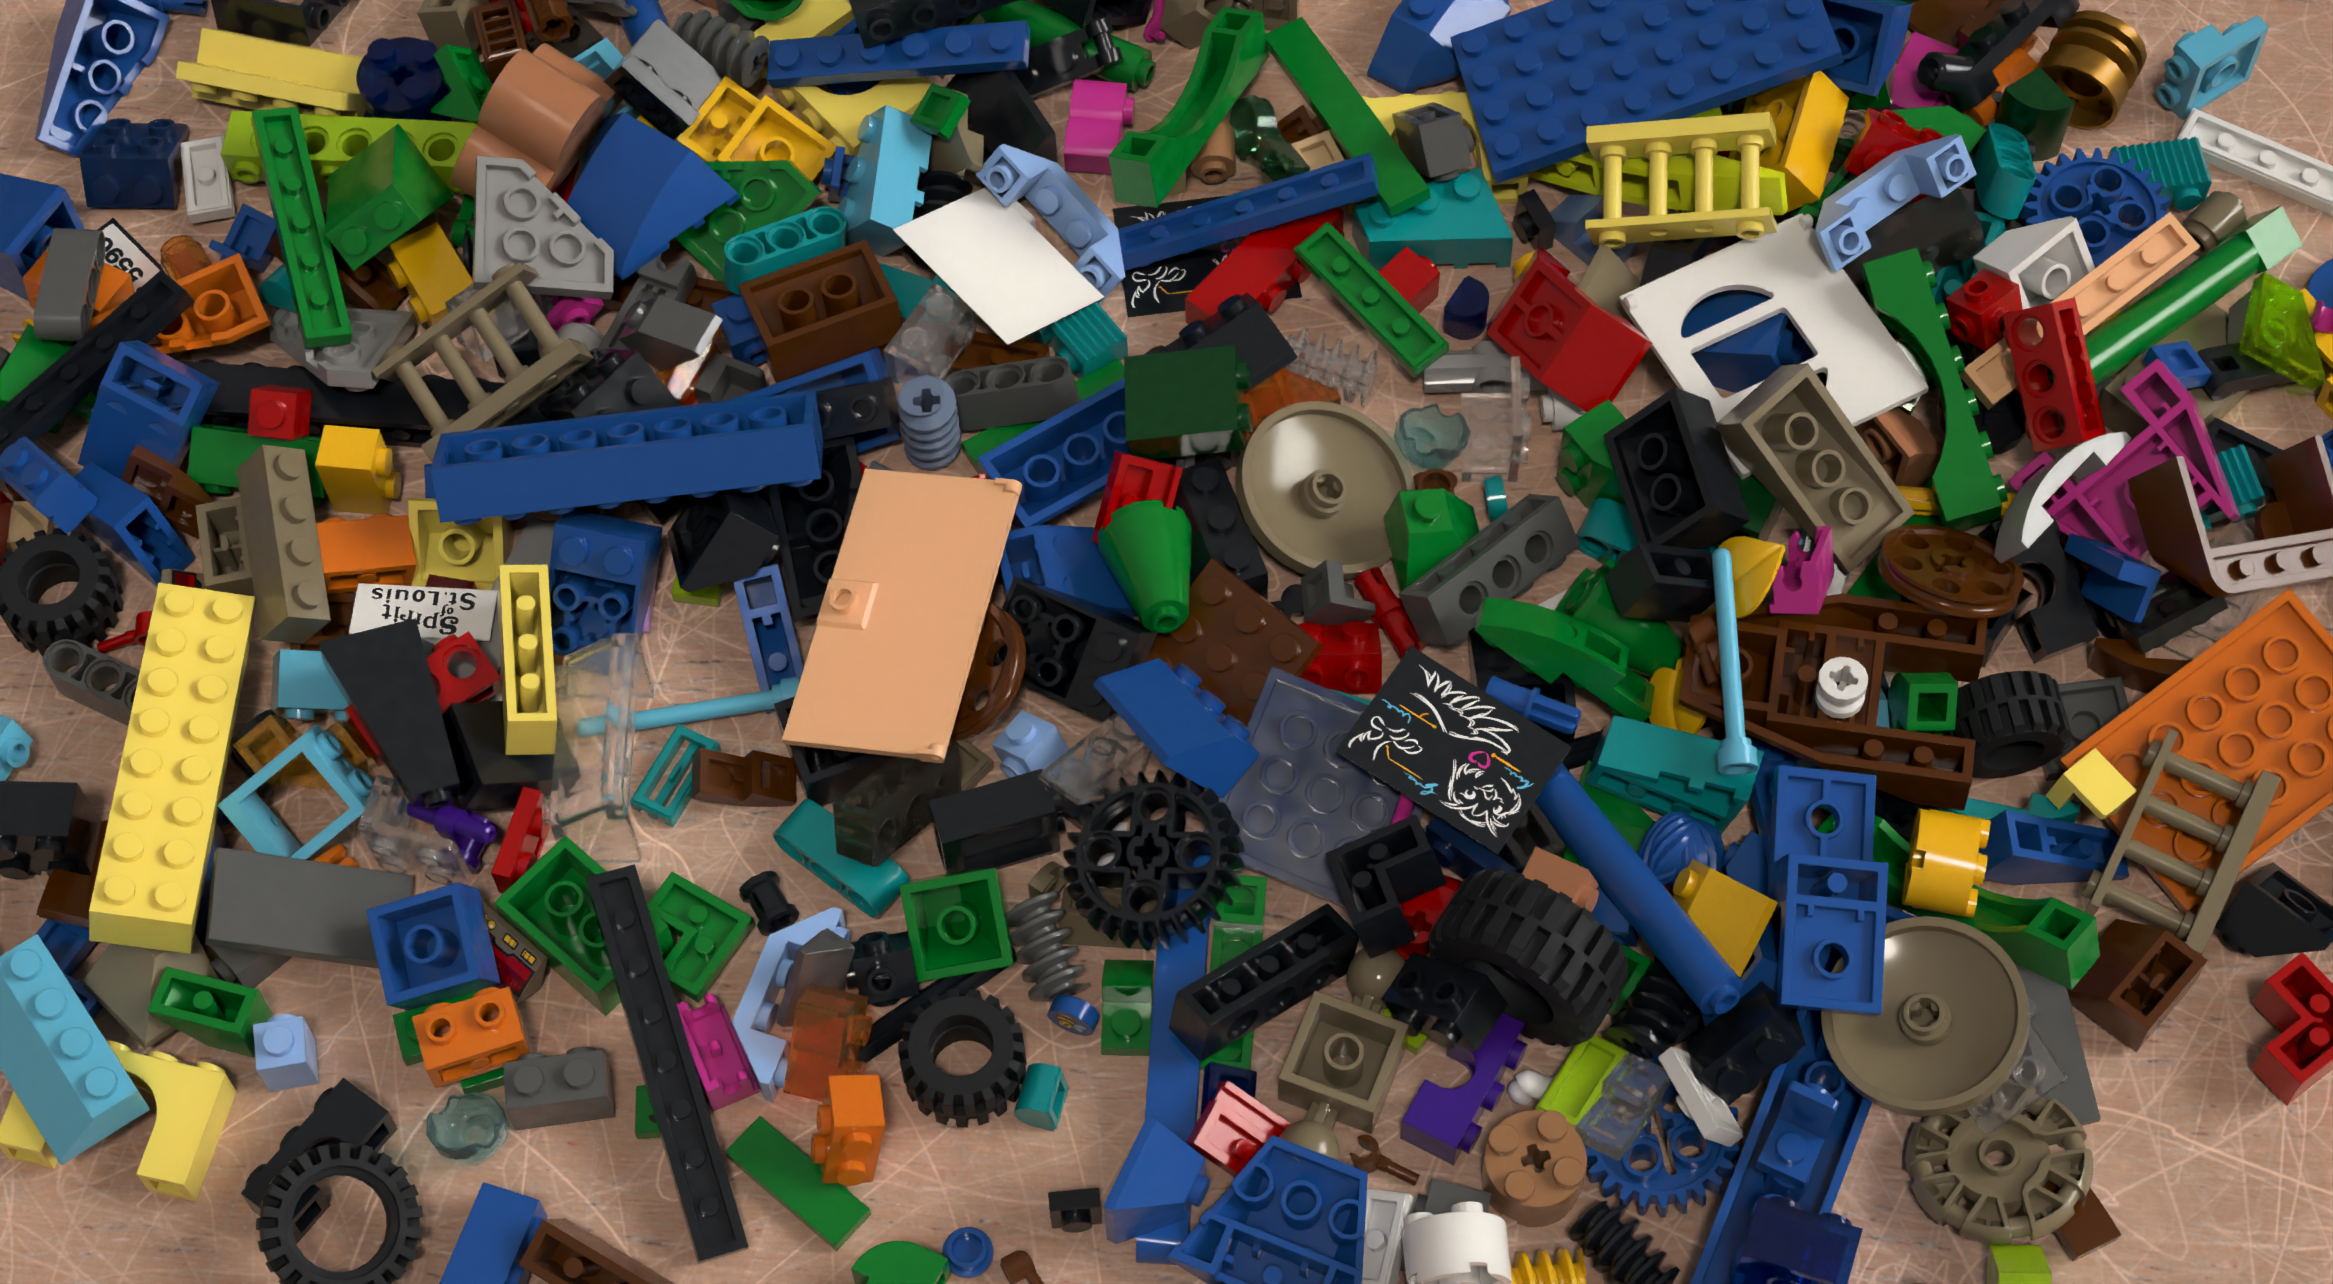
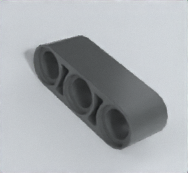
(69, 284)
(1013, 392)
(90, 677)

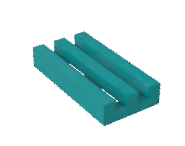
(656, 809)

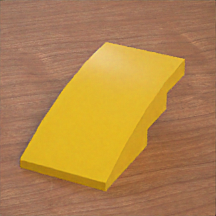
(743, 128)

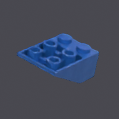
(147, 403)
(1064, 562)
(600, 578)

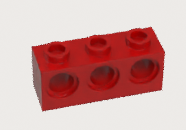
(2073, 388)
(476, 688)

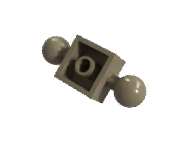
(1344, 1057)

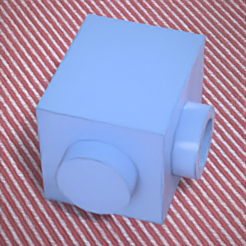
(1028, 745)
(285, 1052)

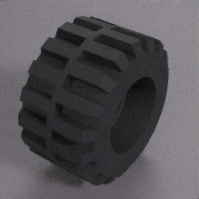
(51, 561)
(2014, 720)
(954, 1021)

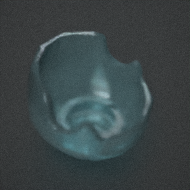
(1431, 437)
(468, 1129)

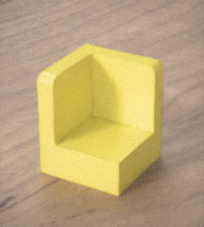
(2094, 784)

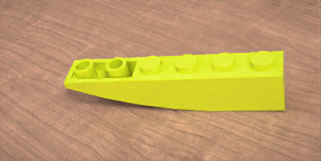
(1587, 176)

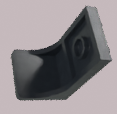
(612, 385)

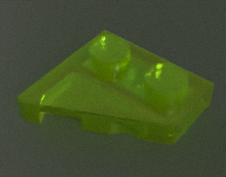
(2281, 332)

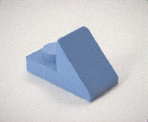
(1571, 230)

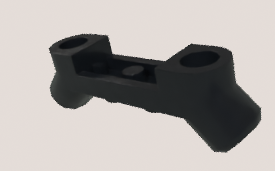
(1968, 74)

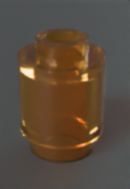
(182, 257)

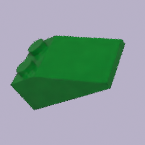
(1584, 458)

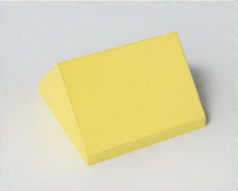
(457, 550)

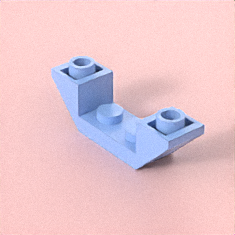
(1926, 169)
(1065, 206)
(757, 1012)

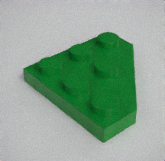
(766, 193)

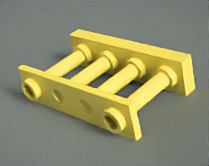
(1658, 142)

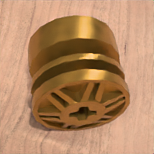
(2095, 65)

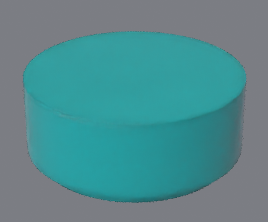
(1494, 496)

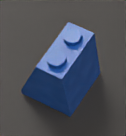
(26, 225)
(1749, 354)

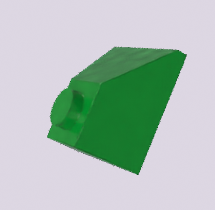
(1426, 529)
(956, 923)

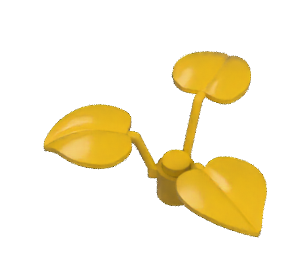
(1754, 571)

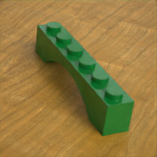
(1152, 160)
(1905, 304)
(2034, 932)

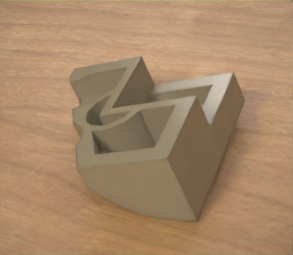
(958, 152)

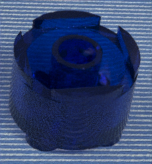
(401, 79)

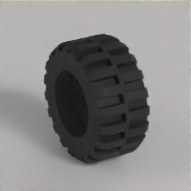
(1538, 951)

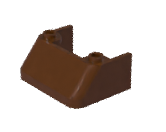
(2292, 532)

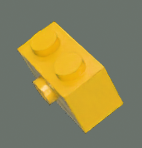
(429, 272)
(357, 470)

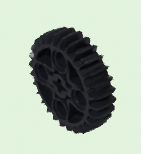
(1166, 872)

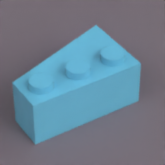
(885, 179)
(304, 687)

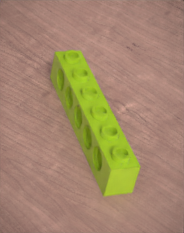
(338, 139)

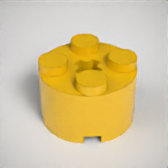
(1945, 862)

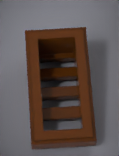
(497, 61)

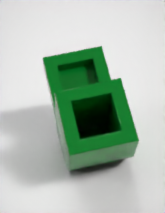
(1923, 702)
(901, 1264)

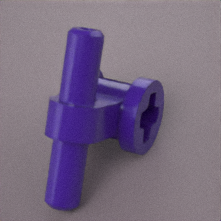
(464, 827)

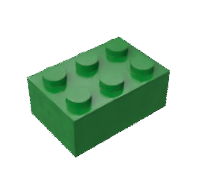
(557, 916)

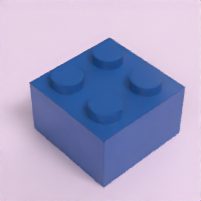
(433, 946)

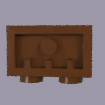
(1952, 19)

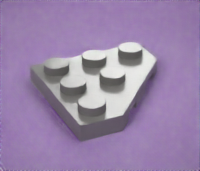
(530, 225)
(350, 363)

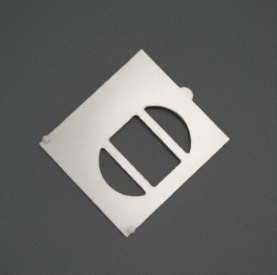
(1851, 344)

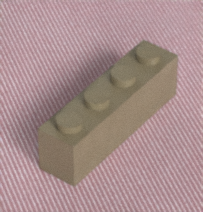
(283, 544)

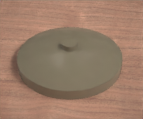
(1320, 486)
(1946, 1025)

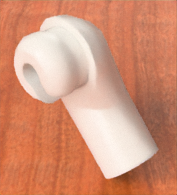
(1528, 1086)

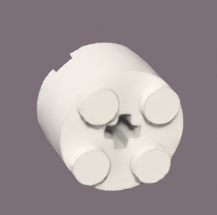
(1456, 1247)

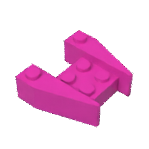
(2103, 503)

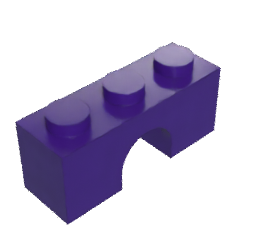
(1447, 1119)

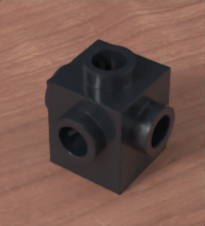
(883, 968)

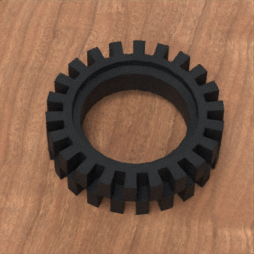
(342, 1160)

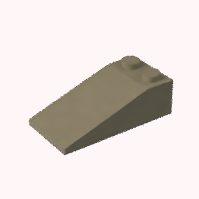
(2201, 332)
(1815, 463)

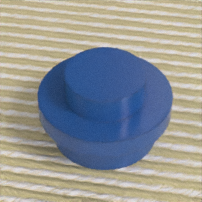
(968, 1252)

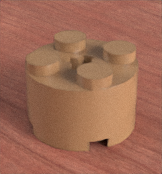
(1541, 1141)

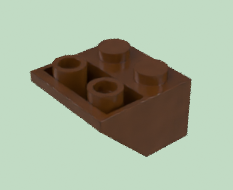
(2136, 980)

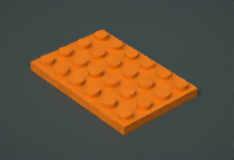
(2239, 709)

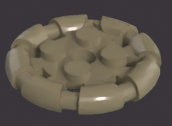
(2006, 1187)

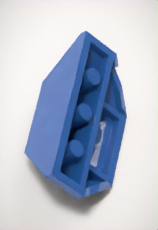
(1418, 43)

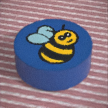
(1073, 1015)

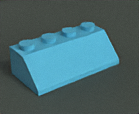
(59, 1055)

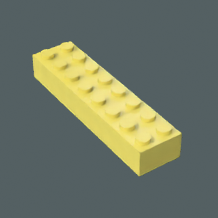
(172, 770)

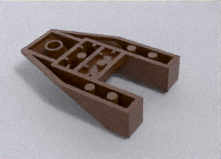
(1780, 679)

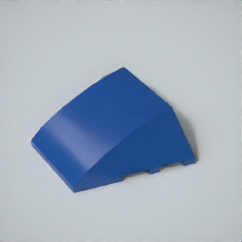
(643, 191)
(1282, 1223)

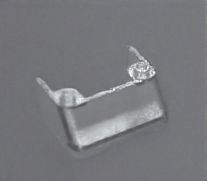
(596, 747)

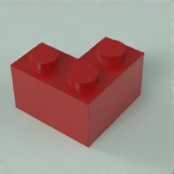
(2301, 1008)

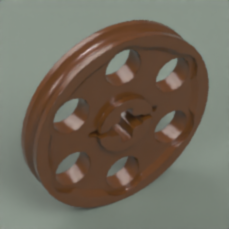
(1949, 571)
(1000, 680)

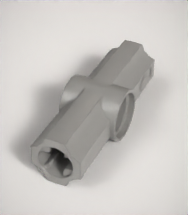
(1474, 370)

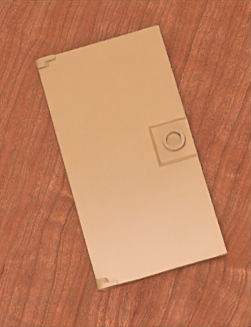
(903, 614)

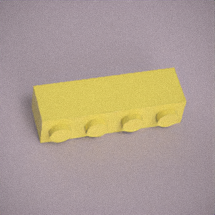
(526, 660)

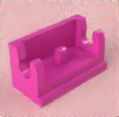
(1806, 577)
(717, 1053)

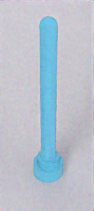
(717, 707)
(1737, 753)

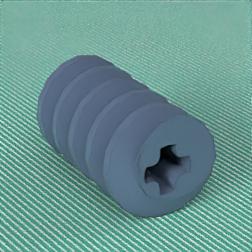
(929, 422)

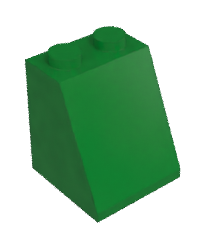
(380, 196)

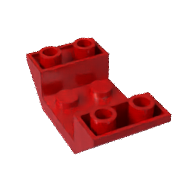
(1566, 335)

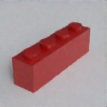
(1260, 266)

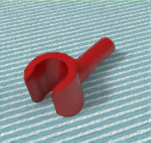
(130, 637)

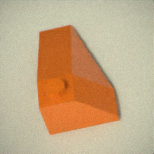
(223, 309)

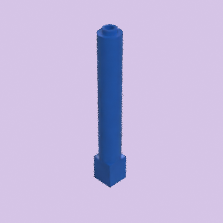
(1639, 895)

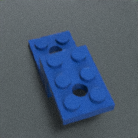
(1827, 891)

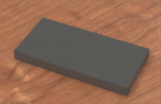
(297, 906)

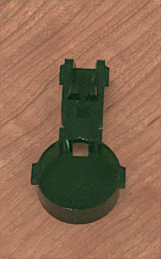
(1261, 139)

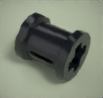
(768, 903)

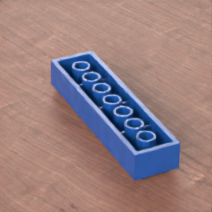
(628, 457)

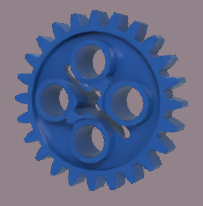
(2097, 211)
(1656, 1185)

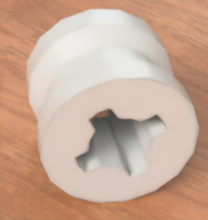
(1841, 700)

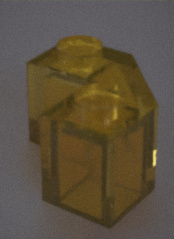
(277, 734)

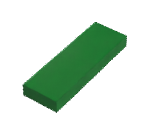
(797, 1183)

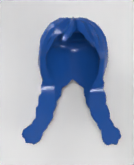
(1675, 841)

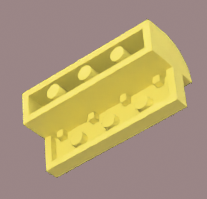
(273, 75)

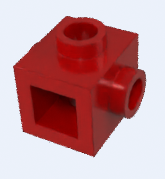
(1978, 308)

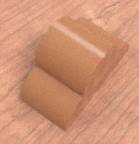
(538, 112)

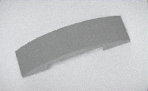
(2026, 516)

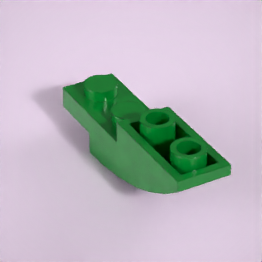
(1556, 644)

